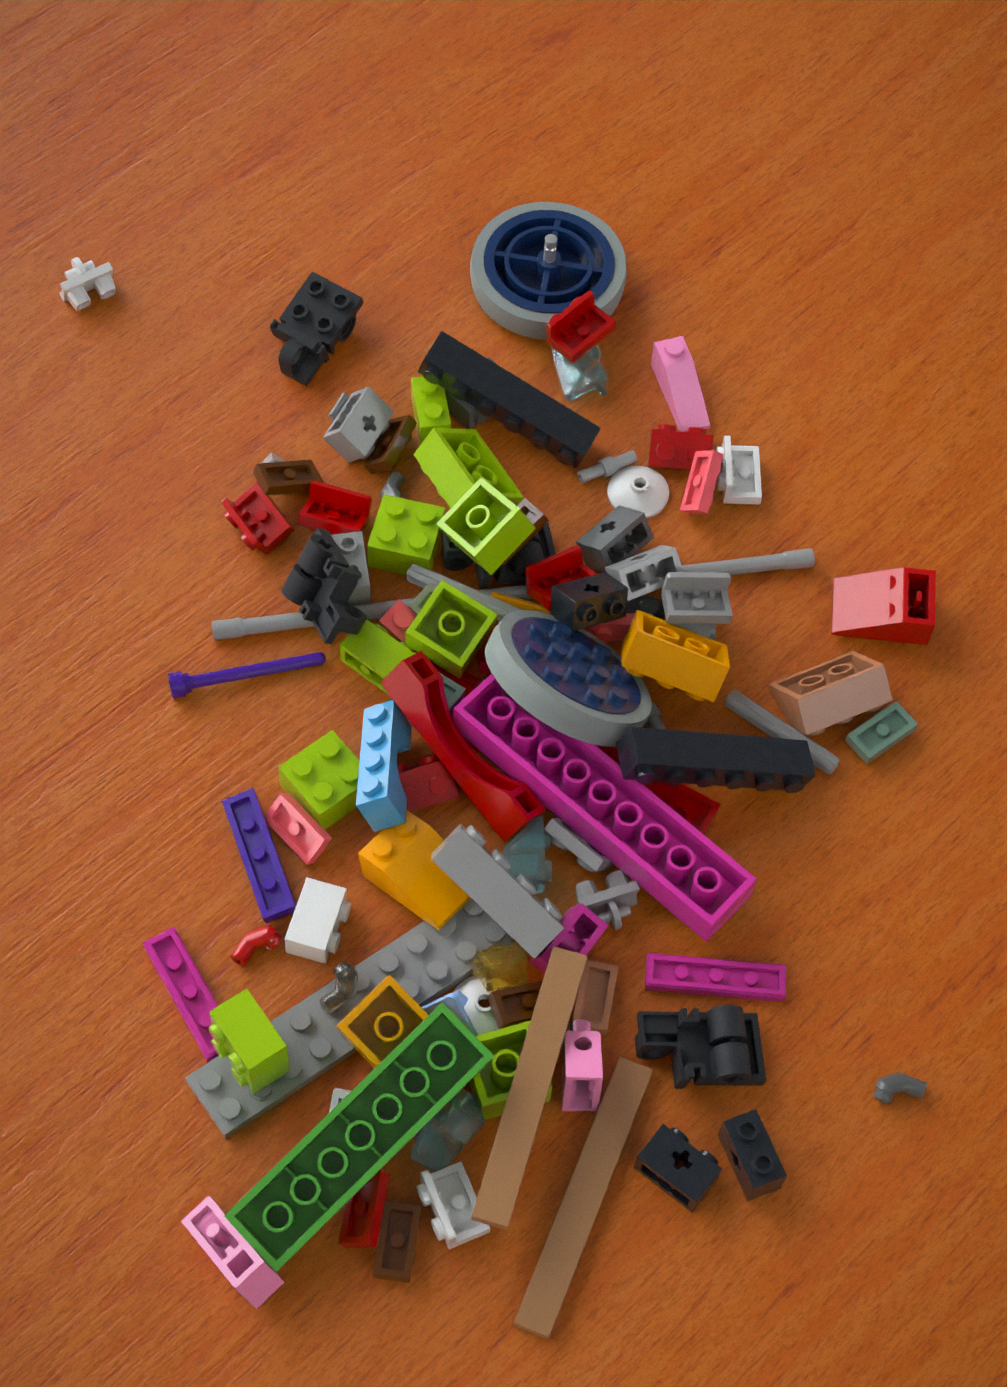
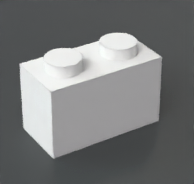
(316, 921)

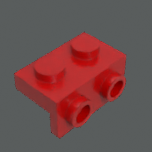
(578, 327)
(675, 448)
(335, 509)
(258, 519)
(555, 570)
(426, 783)

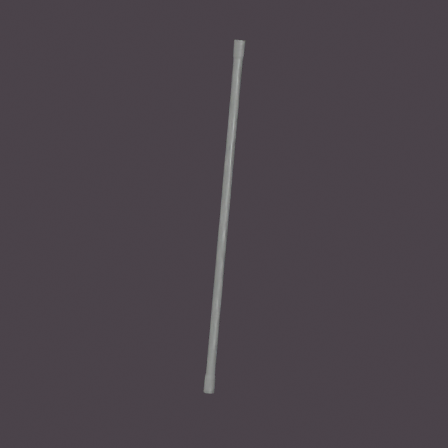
(240, 627)

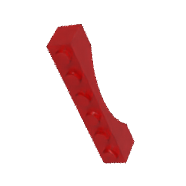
(421, 696)

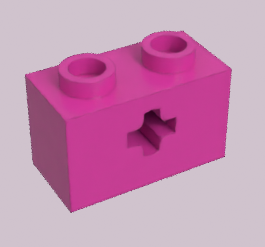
(579, 935)

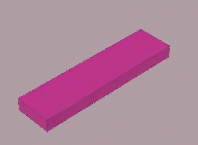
(715, 977)
(184, 986)

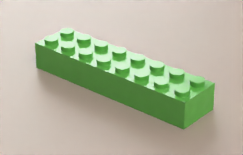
(359, 1137)

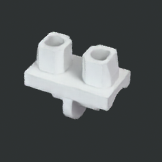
(85, 278)

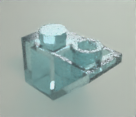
(527, 854)
(448, 1132)

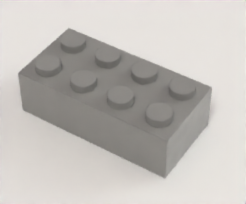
(497, 891)

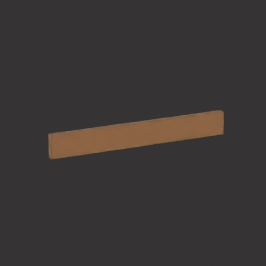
(529, 1089)
(582, 1199)

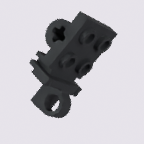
(313, 325)
(514, 571)
(323, 587)
(704, 1046)

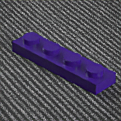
(259, 855)

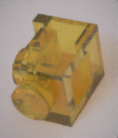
(501, 966)

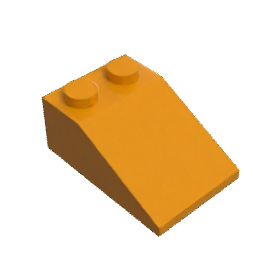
(403, 868)

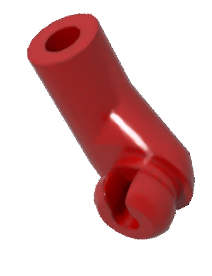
(262, 936)

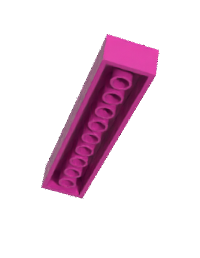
(610, 813)

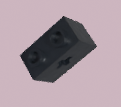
(589, 601)
(752, 1155)
(688, 1183)

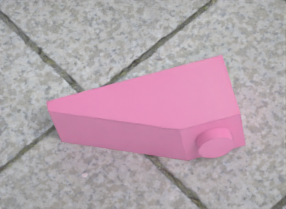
(679, 383)
(232, 1253)

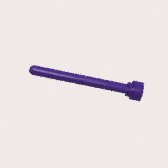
(183, 683)

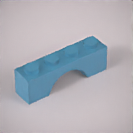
(379, 787)

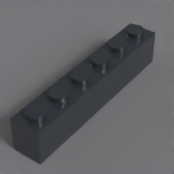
(508, 400)
(714, 759)

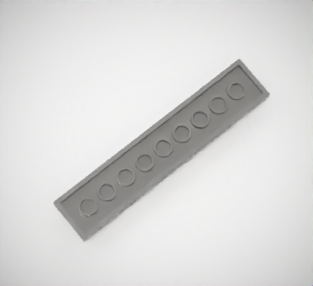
(420, 961)

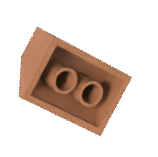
(832, 692)

